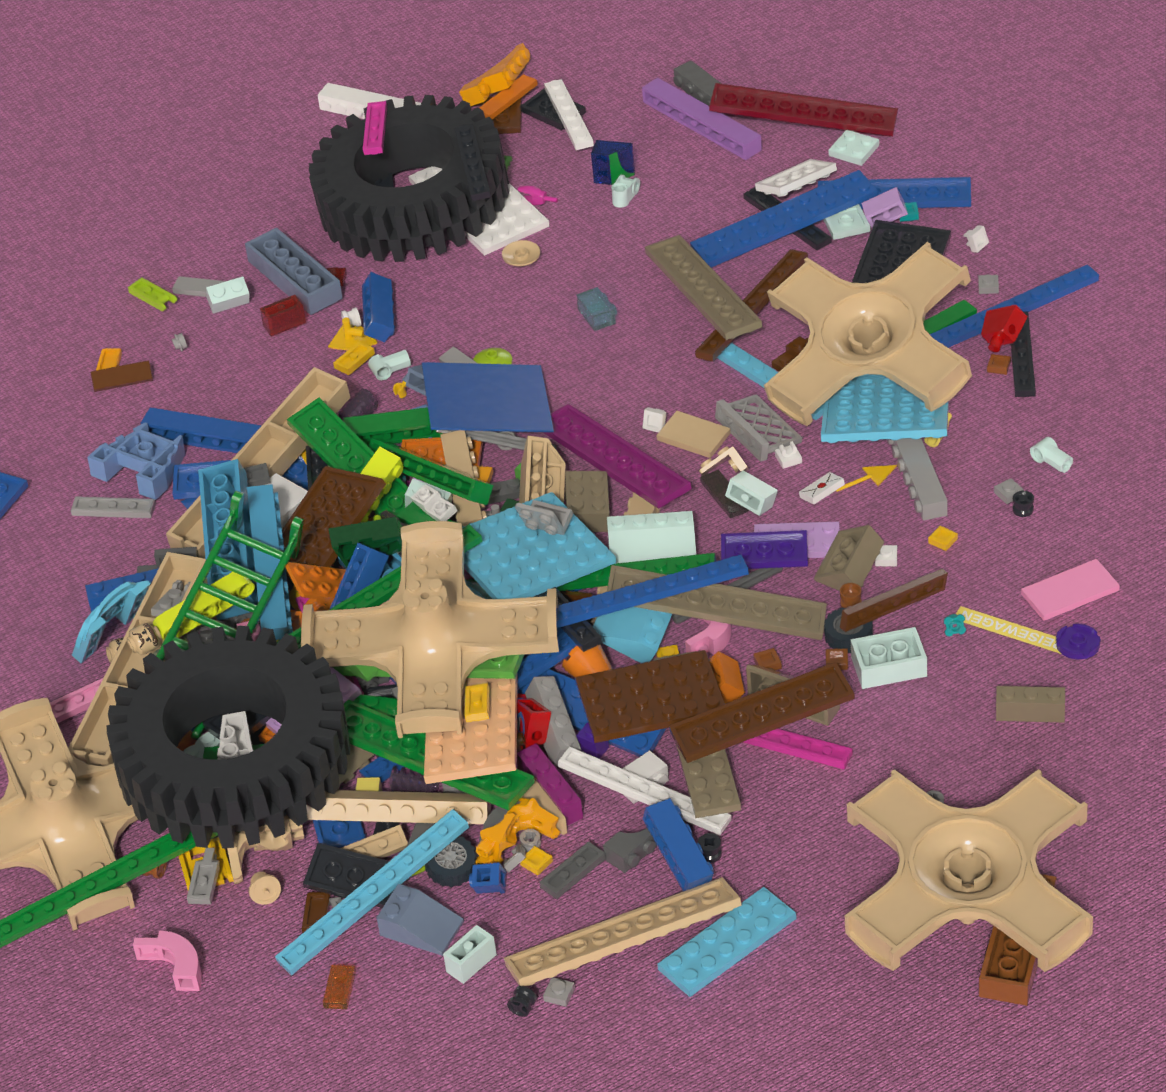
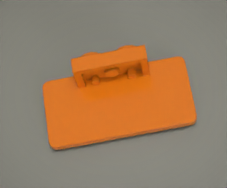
(316, 583)

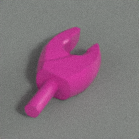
(536, 196)

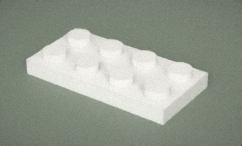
(796, 177)

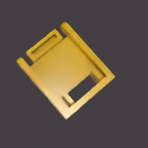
(188, 865)

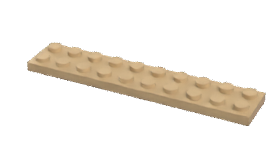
(622, 932)

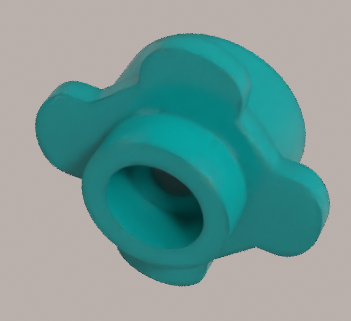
(953, 619)

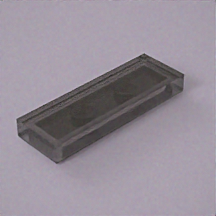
(717, 486)

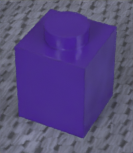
(587, 743)

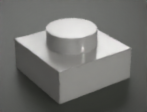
(988, 284)
(1006, 490)
(559, 992)

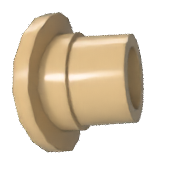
(264, 888)

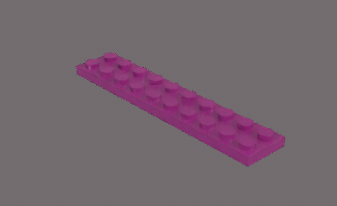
(617, 457)

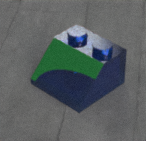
(611, 160)

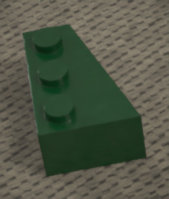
(380, 535)

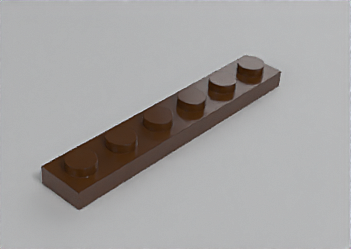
(893, 600)

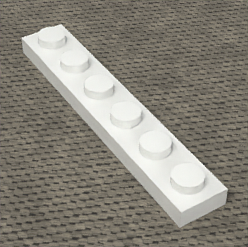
(569, 114)

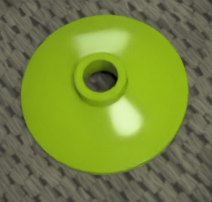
(493, 356)

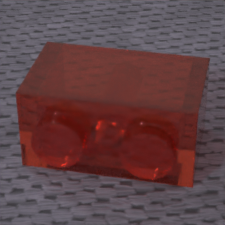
(283, 315)

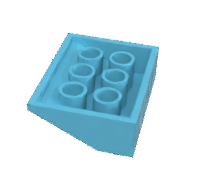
(633, 631)

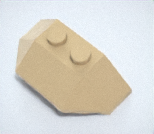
(541, 470)

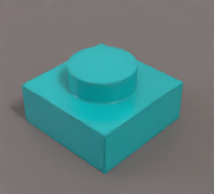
(912, 211)

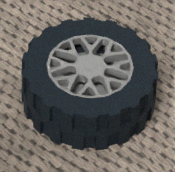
(452, 864)

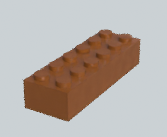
(1008, 967)

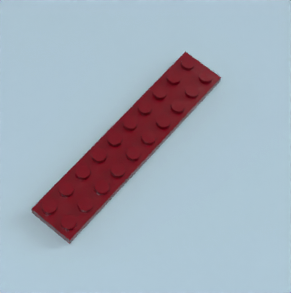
(803, 109)

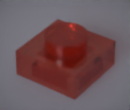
(339, 273)

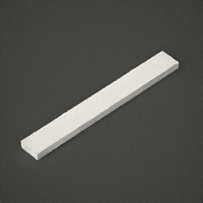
(637, 787)

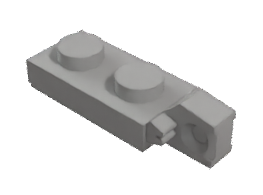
(204, 878)

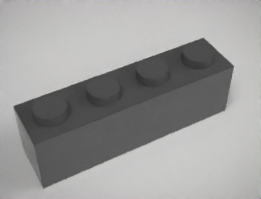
(695, 81)

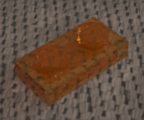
(339, 987)

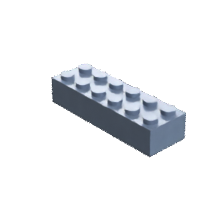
(293, 270)

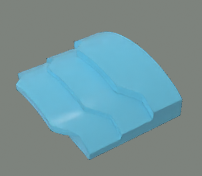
(122, 603)

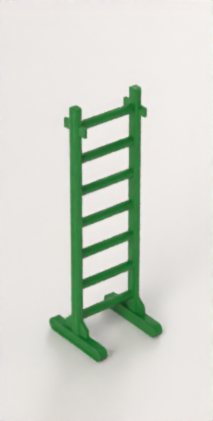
(231, 530)

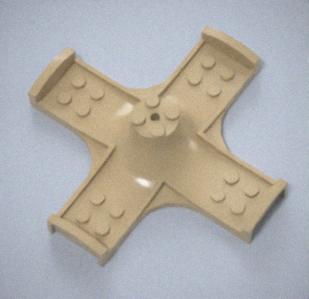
(868, 331)
(432, 630)
(58, 808)
(968, 870)

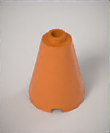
(586, 662)

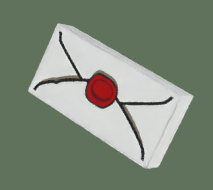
(821, 488)

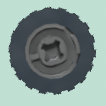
(837, 637)

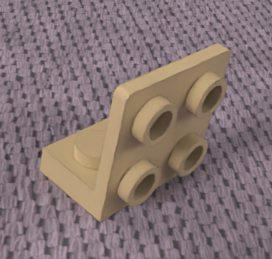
(736, 461)

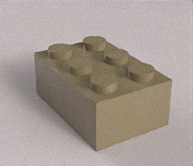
(588, 498)

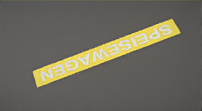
(1008, 629)

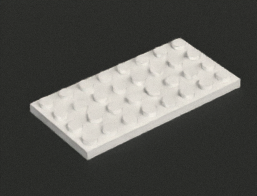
(515, 221)

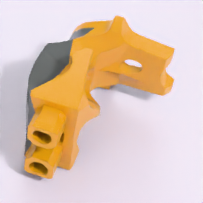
(502, 825)

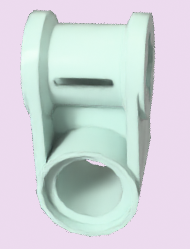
(624, 190)

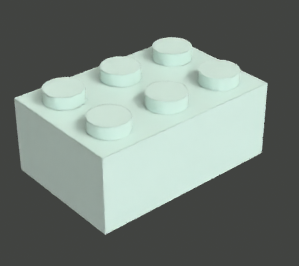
(888, 658)

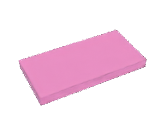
(1070, 589)

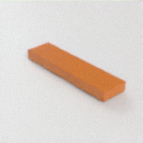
(508, 96)

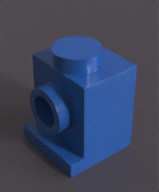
(484, 872)

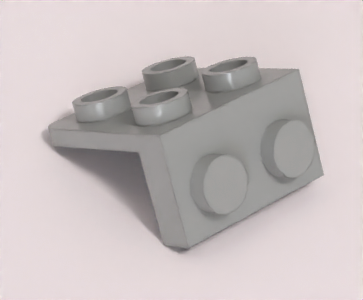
(545, 516)

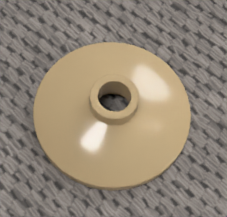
(521, 253)

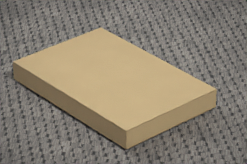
(693, 434)

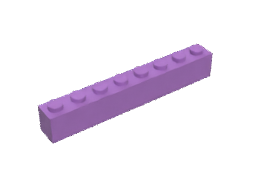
(698, 118)

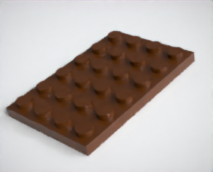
(331, 502)
(648, 695)

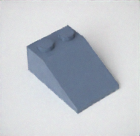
(418, 920)

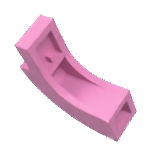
(711, 639)
(176, 950)

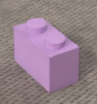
(885, 207)

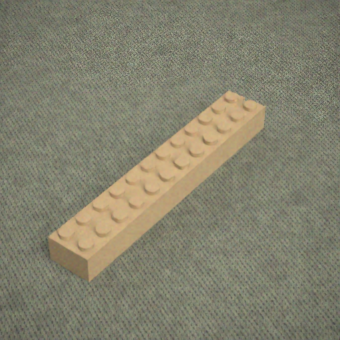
(272, 444)
(91, 738)

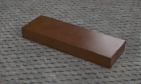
(121, 376)

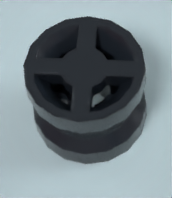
(1023, 503)
(711, 847)
(522, 1001)

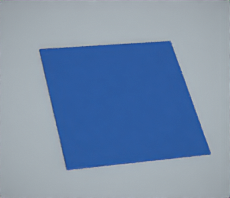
(486, 397)

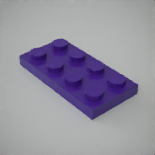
(767, 548)

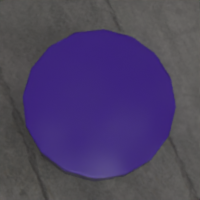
(1078, 641)

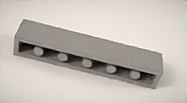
(920, 477)

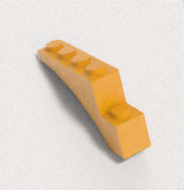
(496, 78)

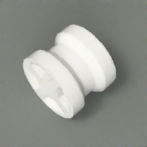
(353, 315)

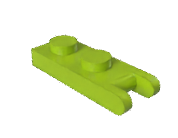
(151, 293)

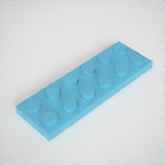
(726, 941)

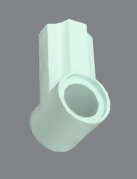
(384, 366)
(1048, 451)

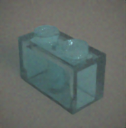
(596, 308)

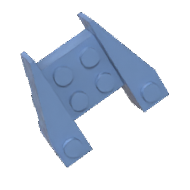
(142, 452)

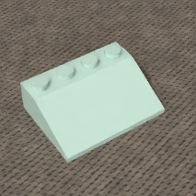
(651, 536)

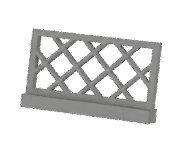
(746, 432)

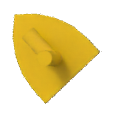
(349, 336)

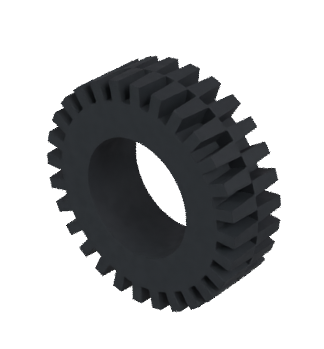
(412, 215)
(239, 791)

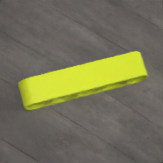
(205, 604)

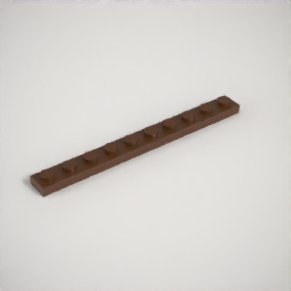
(755, 300)

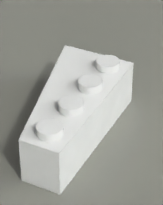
(234, 736)

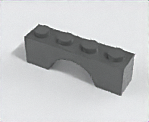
(627, 849)

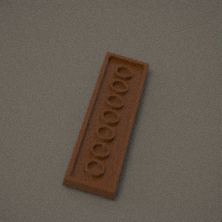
(761, 712)

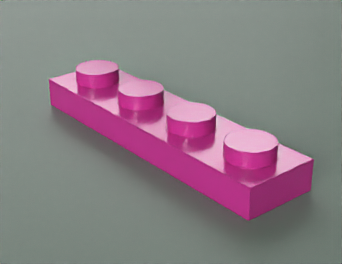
(375, 128)

